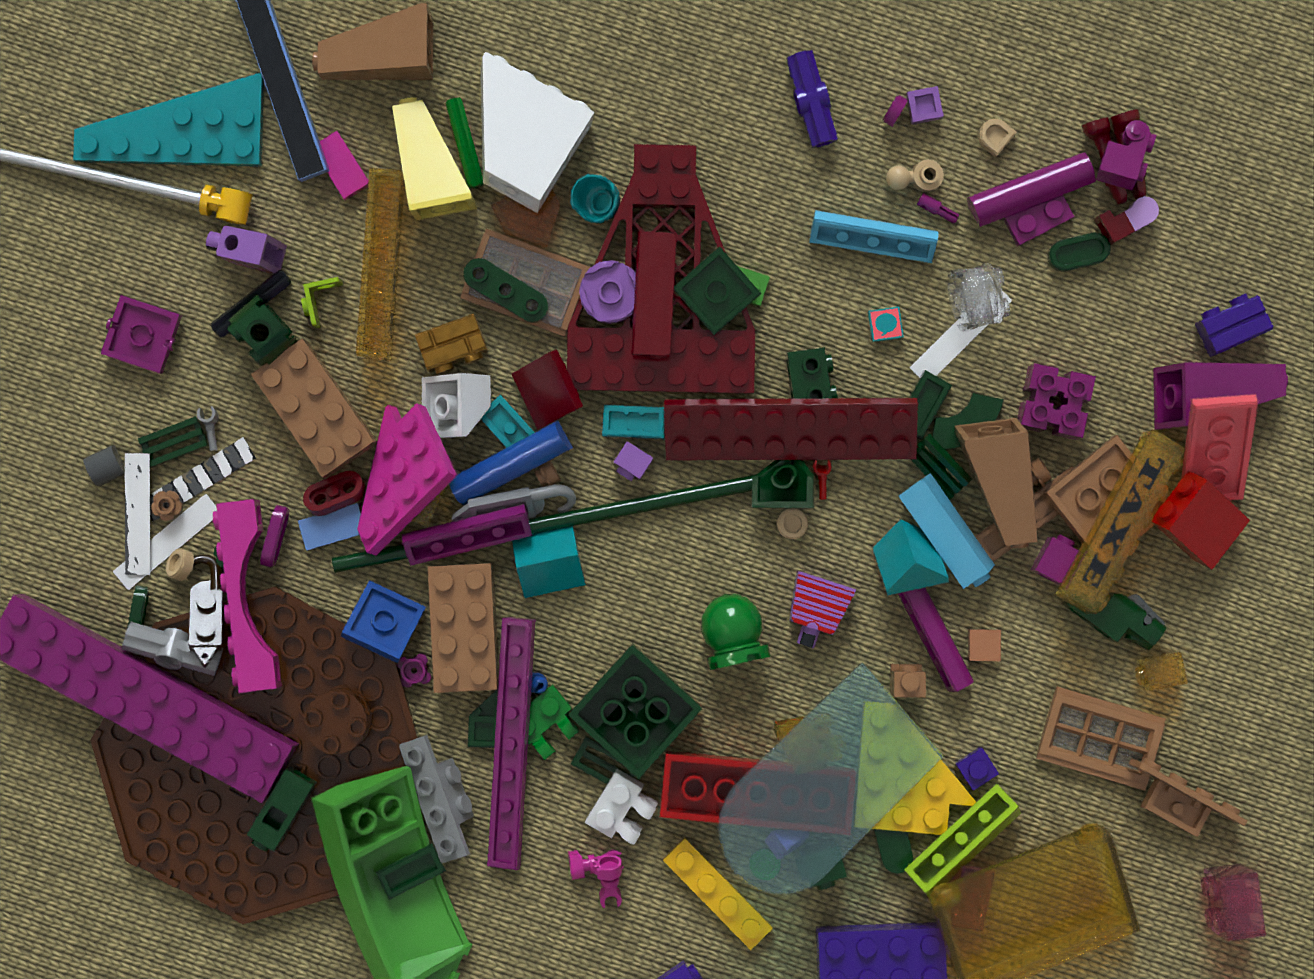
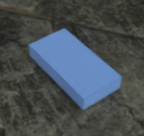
(330, 528)

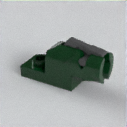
(1125, 616)

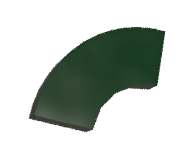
(979, 409)

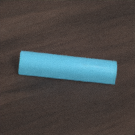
(873, 236)

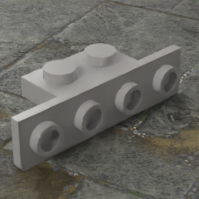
(440, 797)

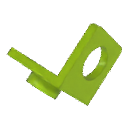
(309, 303)

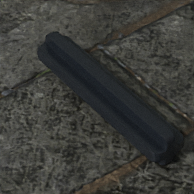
(266, 290)

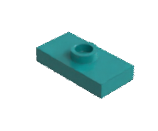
(633, 422)

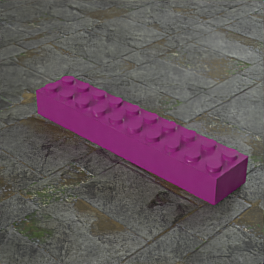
(143, 698)

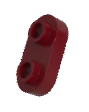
(334, 491)

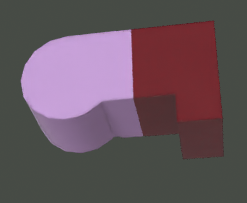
(1136, 217)

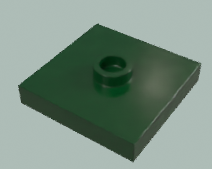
(716, 290)

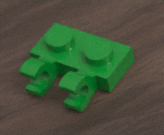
(545, 711)

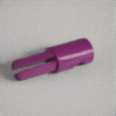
(936, 207)

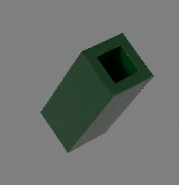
(281, 809)

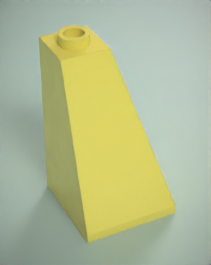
(429, 171)

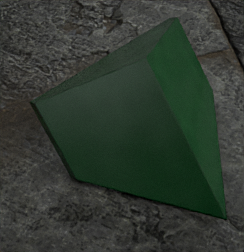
(784, 485)

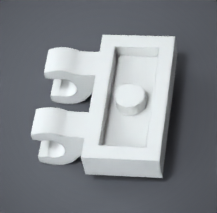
(614, 803)

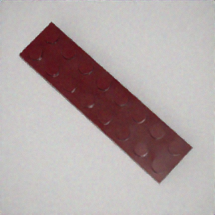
(791, 429)

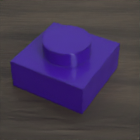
(976, 768)

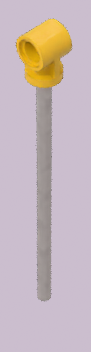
(230, 205)

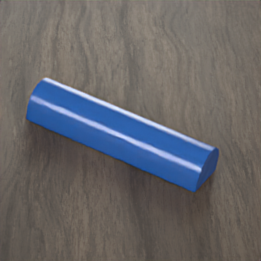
(510, 463)

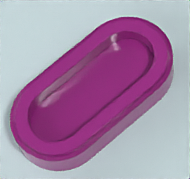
(274, 536)

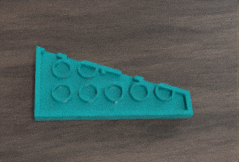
(196, 129)

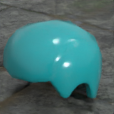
(595, 198)

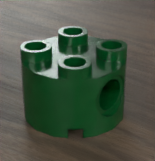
(244, 326)

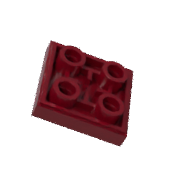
(547, 389)

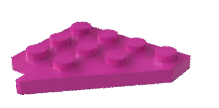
(404, 476)

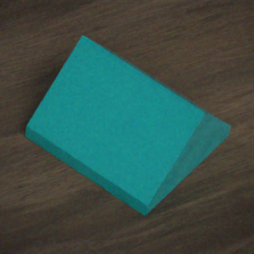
(908, 560)
(548, 562)

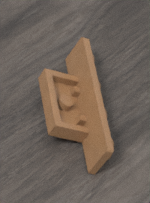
(1179, 804)

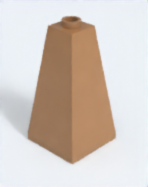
(381, 50)
(1002, 468)

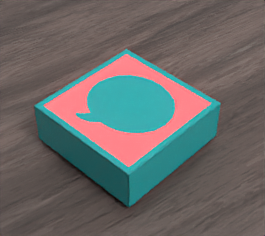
(885, 324)

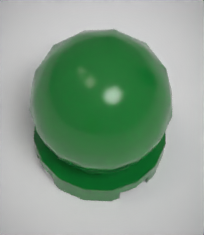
(733, 629)

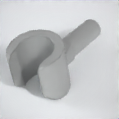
(210, 426)

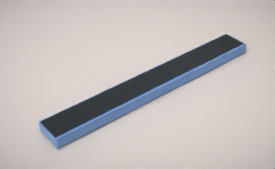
(283, 88)

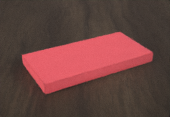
(1221, 441)

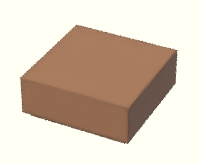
(984, 645)

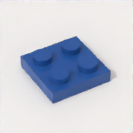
(383, 621)

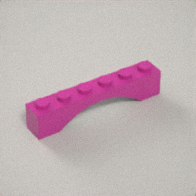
(239, 530)

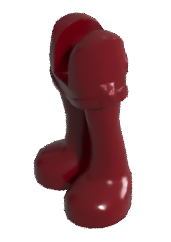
(1099, 133)

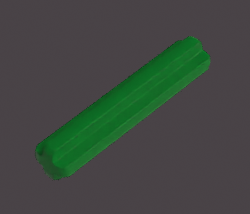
(464, 142)

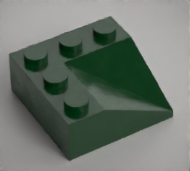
(635, 711)

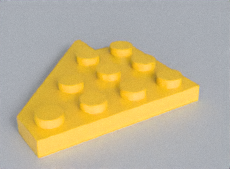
(927, 804)

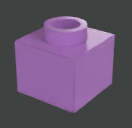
(632, 462)

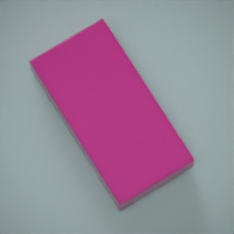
(343, 167)

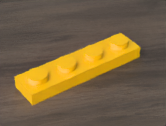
(717, 893)

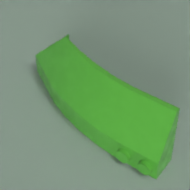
(364, 830)

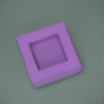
(924, 105)

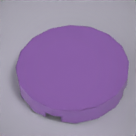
(608, 292)

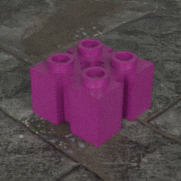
(1071, 389)

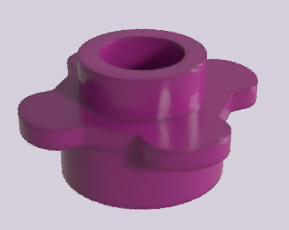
(409, 678)

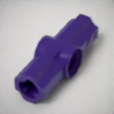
(812, 99)

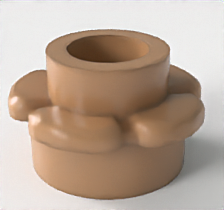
(1040, 473)
(547, 474)
(174, 508)

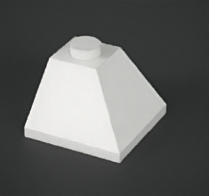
(456, 402)

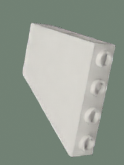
(526, 132)

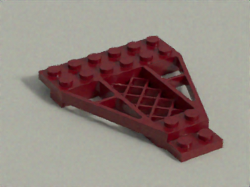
(698, 359)

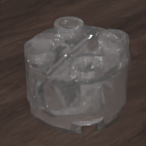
(977, 296)

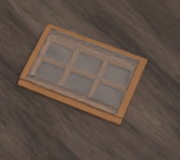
(540, 269)
(1099, 737)

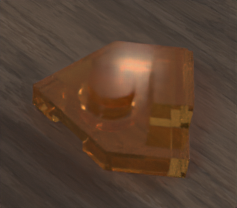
(525, 223)

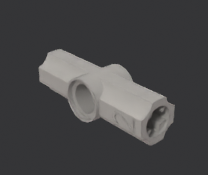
(166, 647)

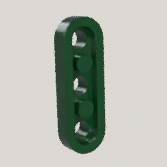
(516, 301)

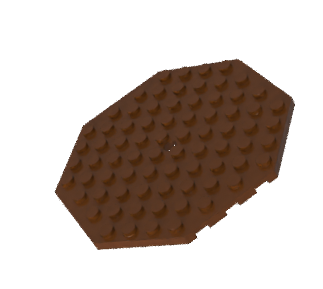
(194, 825)

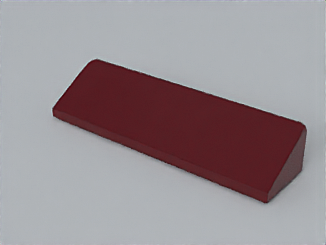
(654, 294)

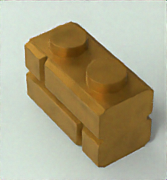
(452, 344)

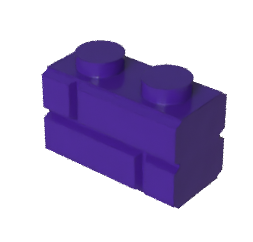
(1234, 325)

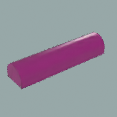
(1031, 189)
(467, 534)
(936, 639)

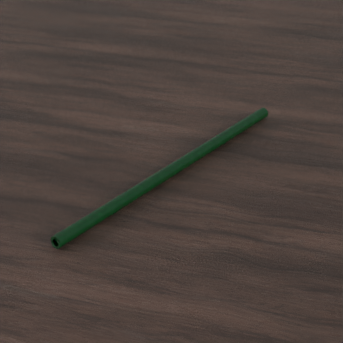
(577, 517)

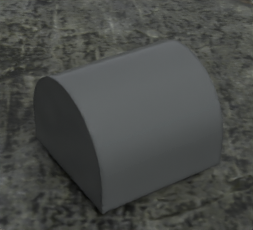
(104, 466)

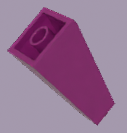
(1185, 381)

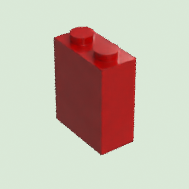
(1200, 520)

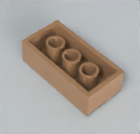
(314, 409)
(463, 627)

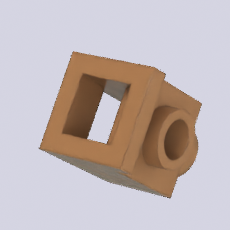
(907, 680)

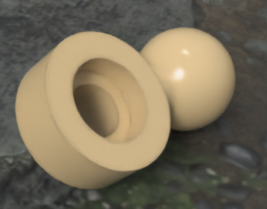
(899, 177)

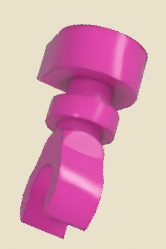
(579, 865)
(608, 870)

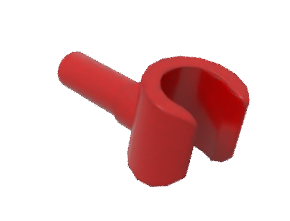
(822, 472)

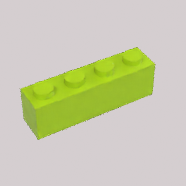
(963, 840)

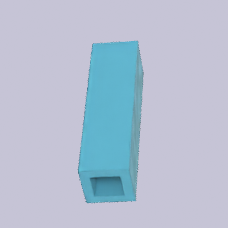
(947, 532)

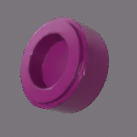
(895, 110)

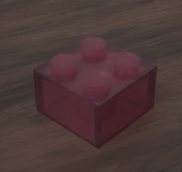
(1233, 902)

